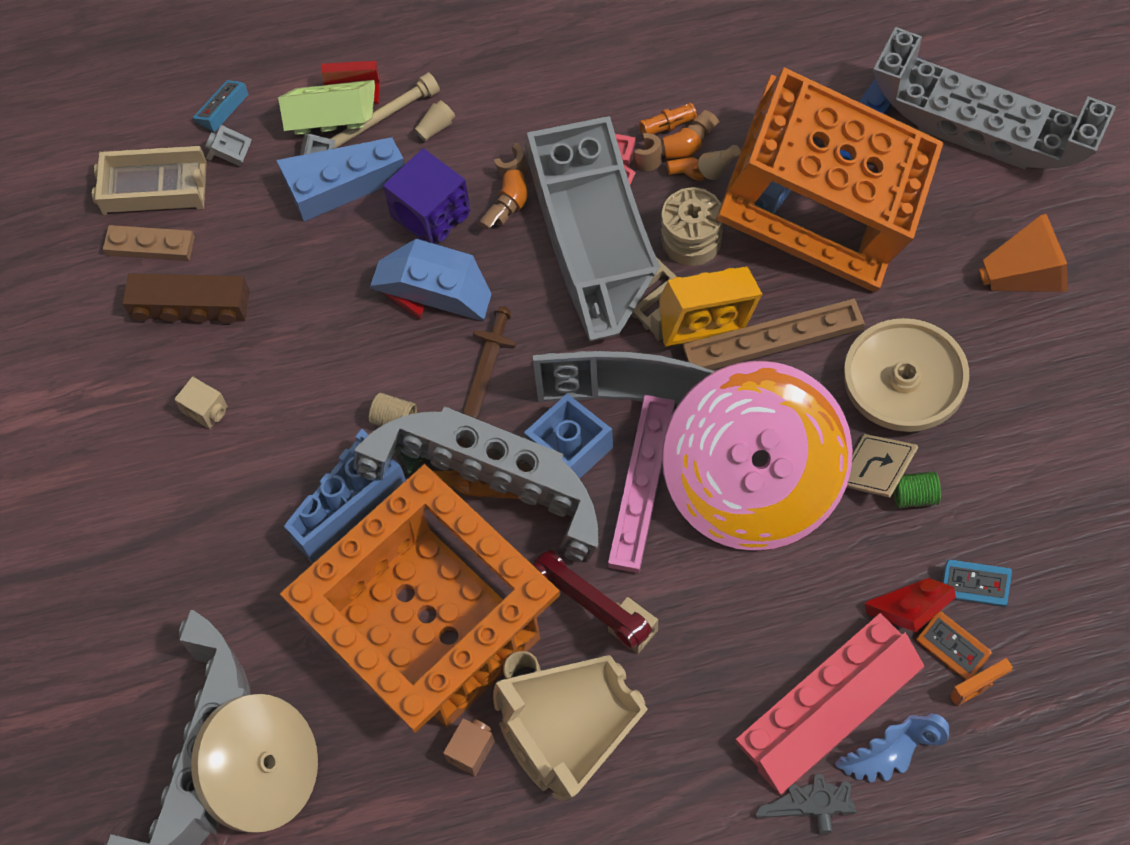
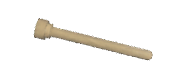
(425, 87)

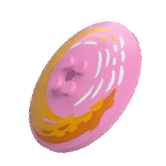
(720, 429)

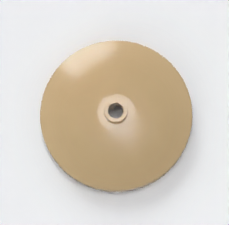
(906, 375)
(254, 763)

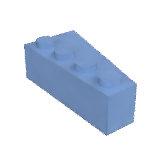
(339, 175)
(339, 504)

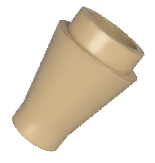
(435, 120)

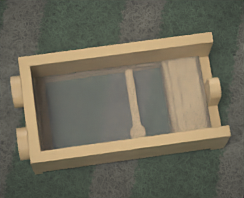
(150, 179)

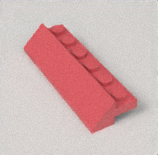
(830, 703)

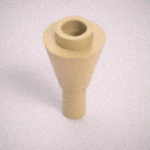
(714, 163)

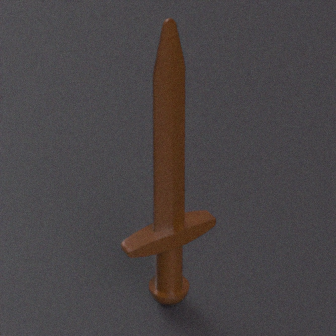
(493, 341)

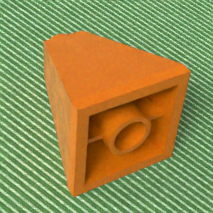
(1027, 261)

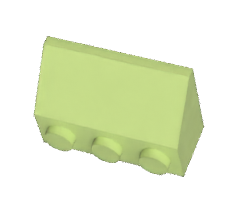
(327, 106)

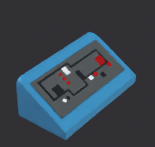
(221, 105)
(978, 582)

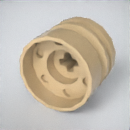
(690, 226)

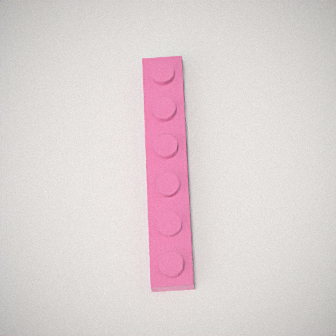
(641, 485)

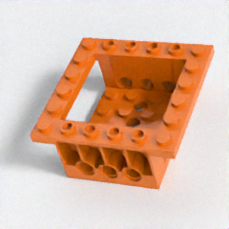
(783, 151)
(356, 611)

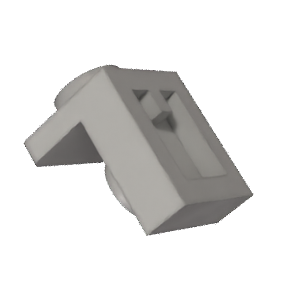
(228, 145)

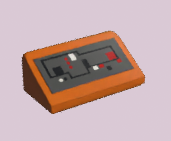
(954, 646)

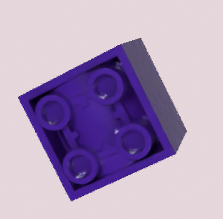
(427, 197)

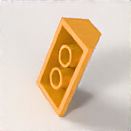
(707, 304)

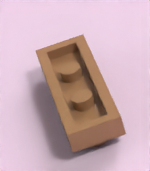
(148, 243)

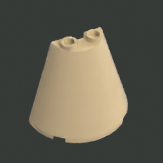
(567, 720)

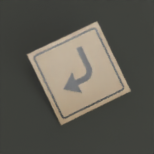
(879, 464)

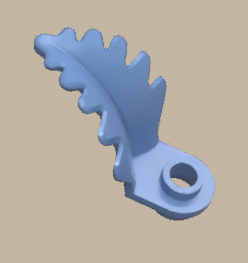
(895, 748)

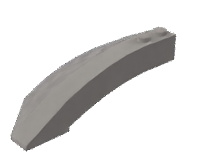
(592, 221)
(613, 376)

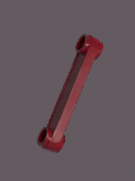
(629, 628)

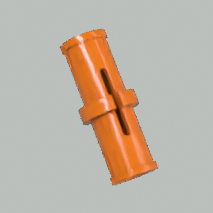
(668, 119)

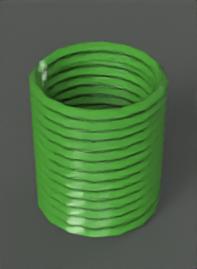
(918, 490)

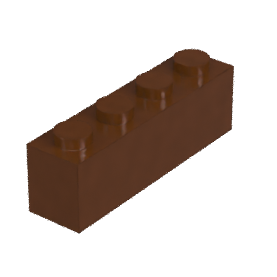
(186, 297)

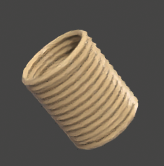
(387, 408)
(519, 660)

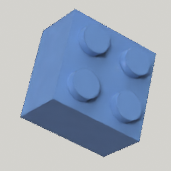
(574, 432)

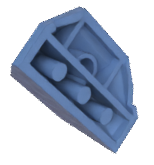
(434, 278)

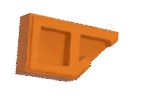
(980, 682)

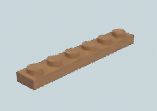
(775, 335)

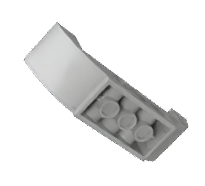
(983, 114)
(441, 439)
(183, 815)

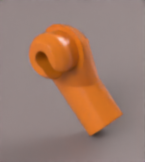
(687, 166)

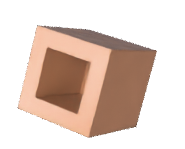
(469, 746)

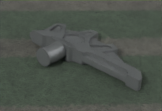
(815, 800)

